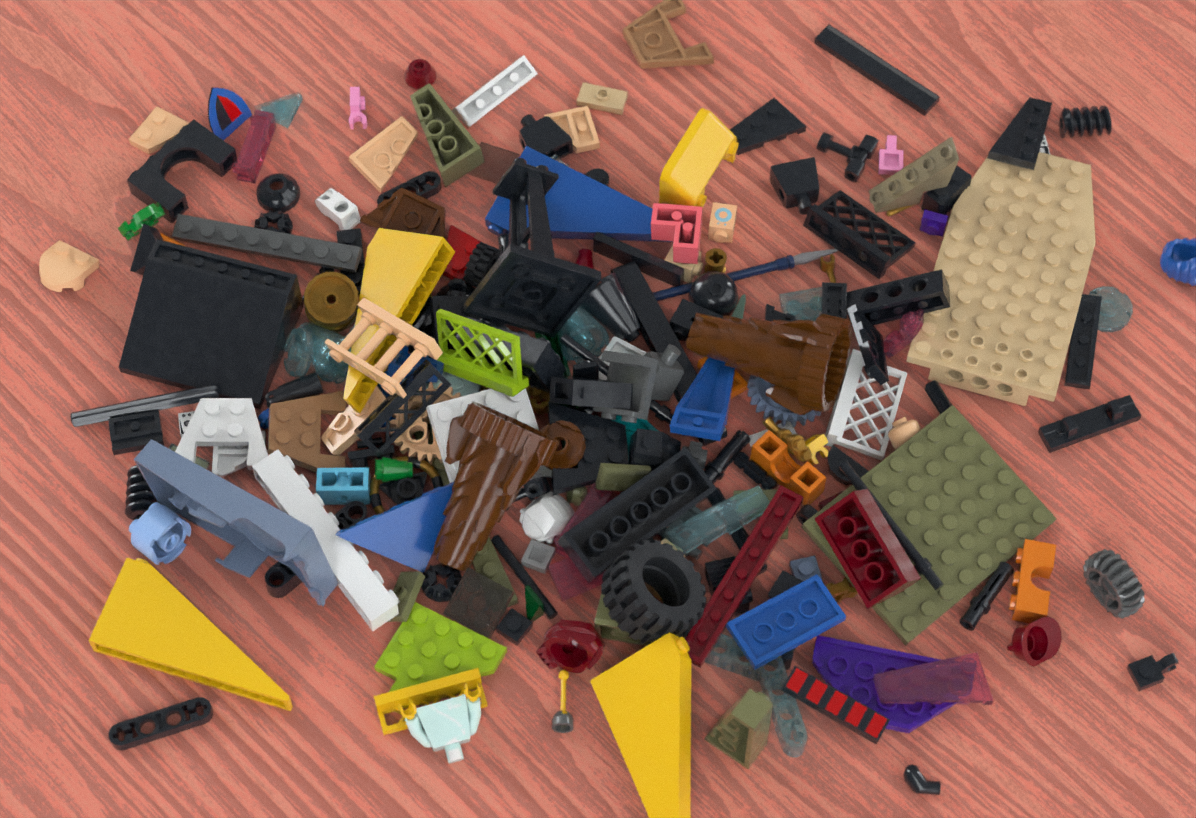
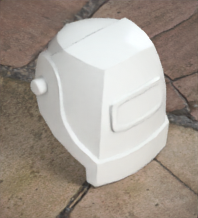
(546, 517)

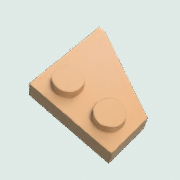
(579, 127)
(156, 130)

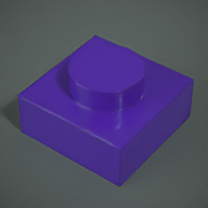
(933, 223)

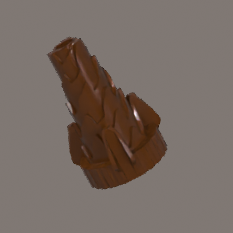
(798, 356)
(495, 462)

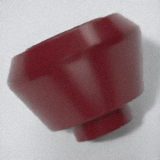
(419, 74)

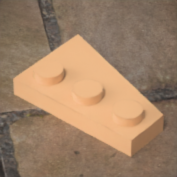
(384, 153)
(341, 431)

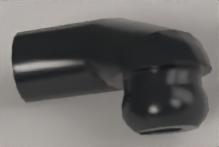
(918, 783)

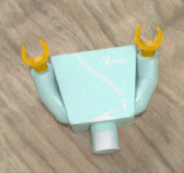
(445, 723)

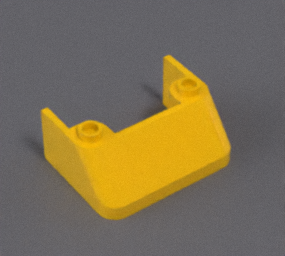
(696, 160)

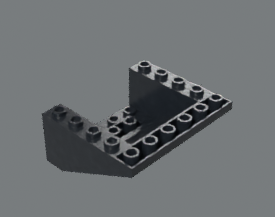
(210, 322)

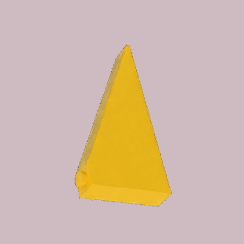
(399, 278)
(162, 630)
(651, 721)

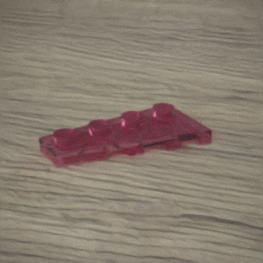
(946, 680)

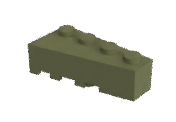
(448, 139)
(743, 728)

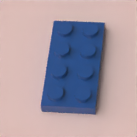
(785, 621)

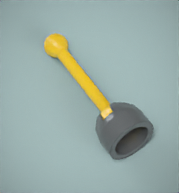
(563, 720)

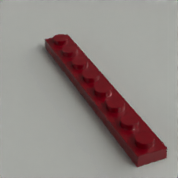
(742, 574)

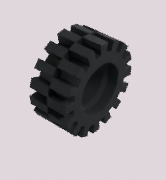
(480, 263)

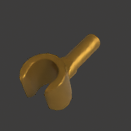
(828, 267)

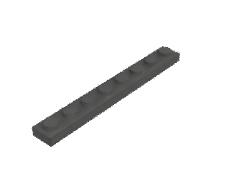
(267, 243)

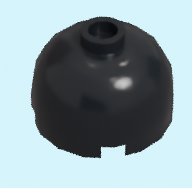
(714, 292)

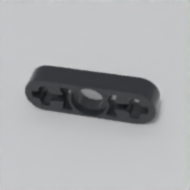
(413, 184)

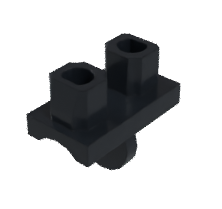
(361, 457)

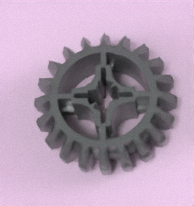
(1113, 583)

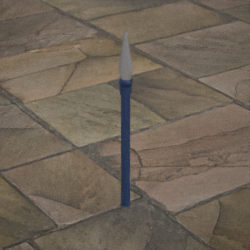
(779, 264)

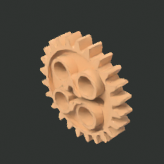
(421, 446)

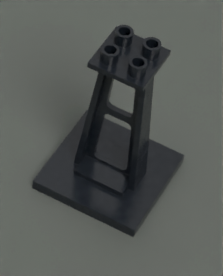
(530, 285)

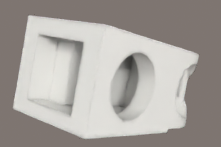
(338, 209)

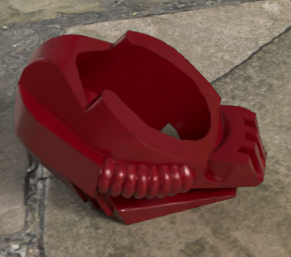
(571, 637)

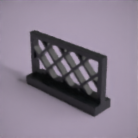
(852, 242)

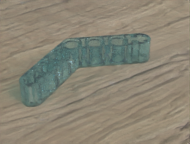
(769, 681)

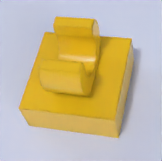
(816, 445)

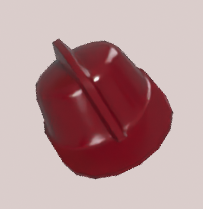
(1036, 641)

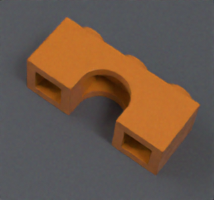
(774, 458)
(1034, 561)

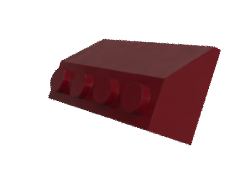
(867, 548)

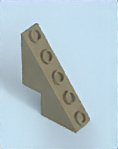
(924, 174)

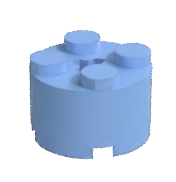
(159, 534)

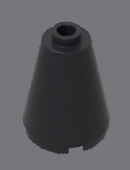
(613, 308)

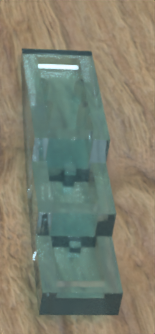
(719, 519)

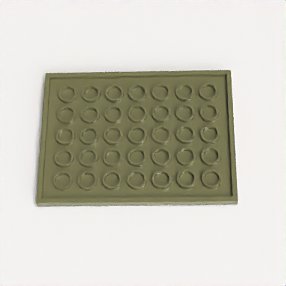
(957, 511)

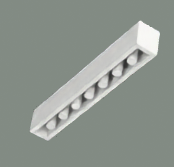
(355, 578)

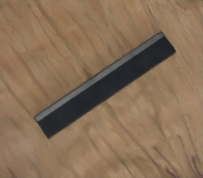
(877, 70)

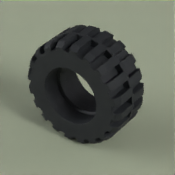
(669, 575)

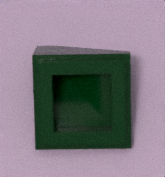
(534, 605)

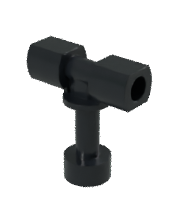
(855, 156)
(535, 488)

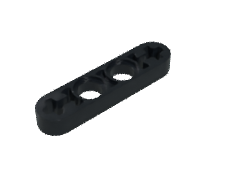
(162, 728)

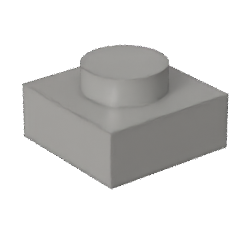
(538, 556)

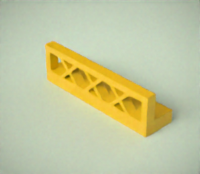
(424, 693)

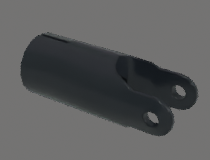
(299, 388)

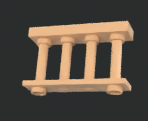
(388, 325)

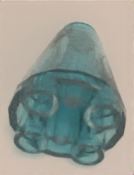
(322, 362)

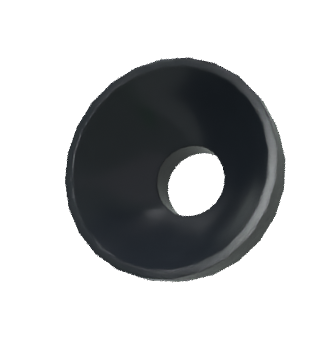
(281, 199)

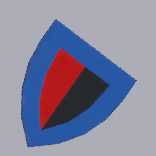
(226, 112)

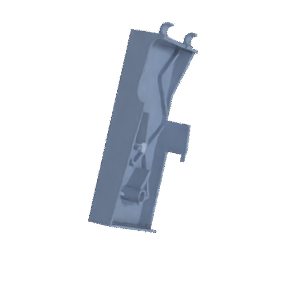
(237, 518)

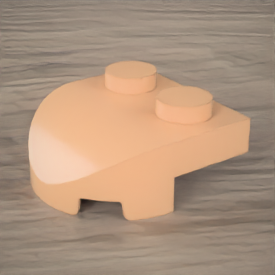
(65, 267)

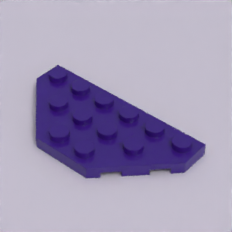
(851, 670)

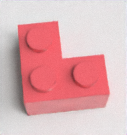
(682, 226)

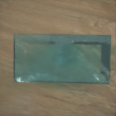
(283, 108)

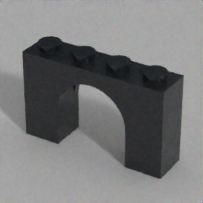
(190, 144)

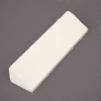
(495, 91)

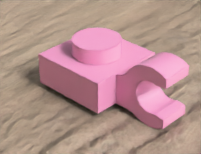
(357, 104)
(889, 158)

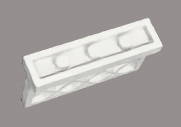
(843, 405)

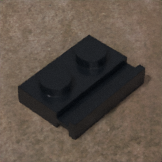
(135, 431)

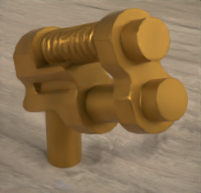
(795, 442)

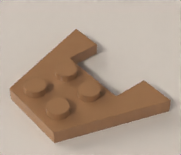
(656, 43)
(296, 429)

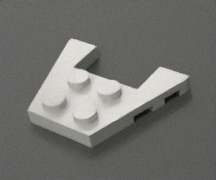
(224, 424)

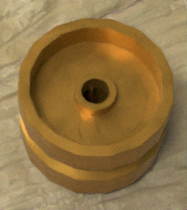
(335, 288)

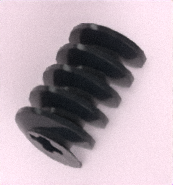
(1085, 119)
(138, 494)

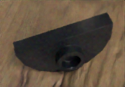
(836, 458)

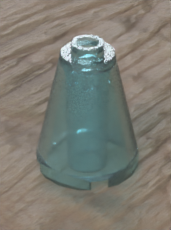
(585, 331)

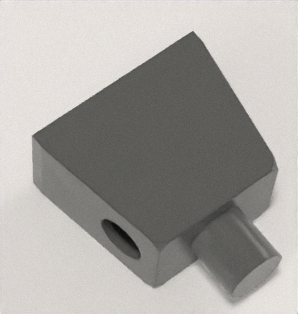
(667, 373)

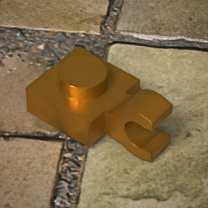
(841, 590)

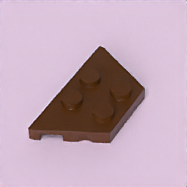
(407, 213)

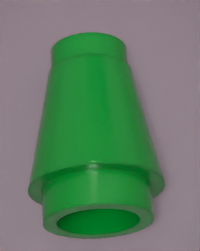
(392, 469)

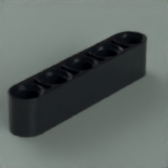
(289, 578)

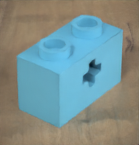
(343, 485)

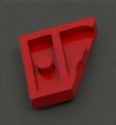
(463, 246)

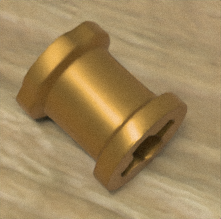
(715, 260)

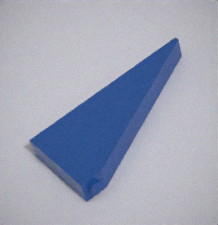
(579, 207)

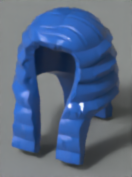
(1179, 260)

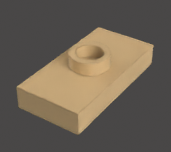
(602, 98)

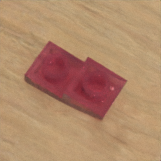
(909, 328)

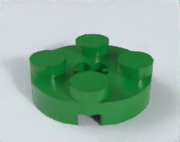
(148, 216)

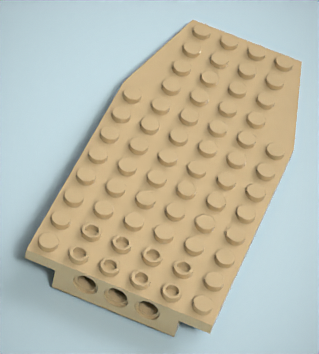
(1014, 279)

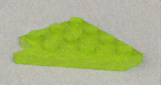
(435, 648)

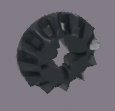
(283, 221)
(439, 592)

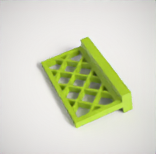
(478, 368)

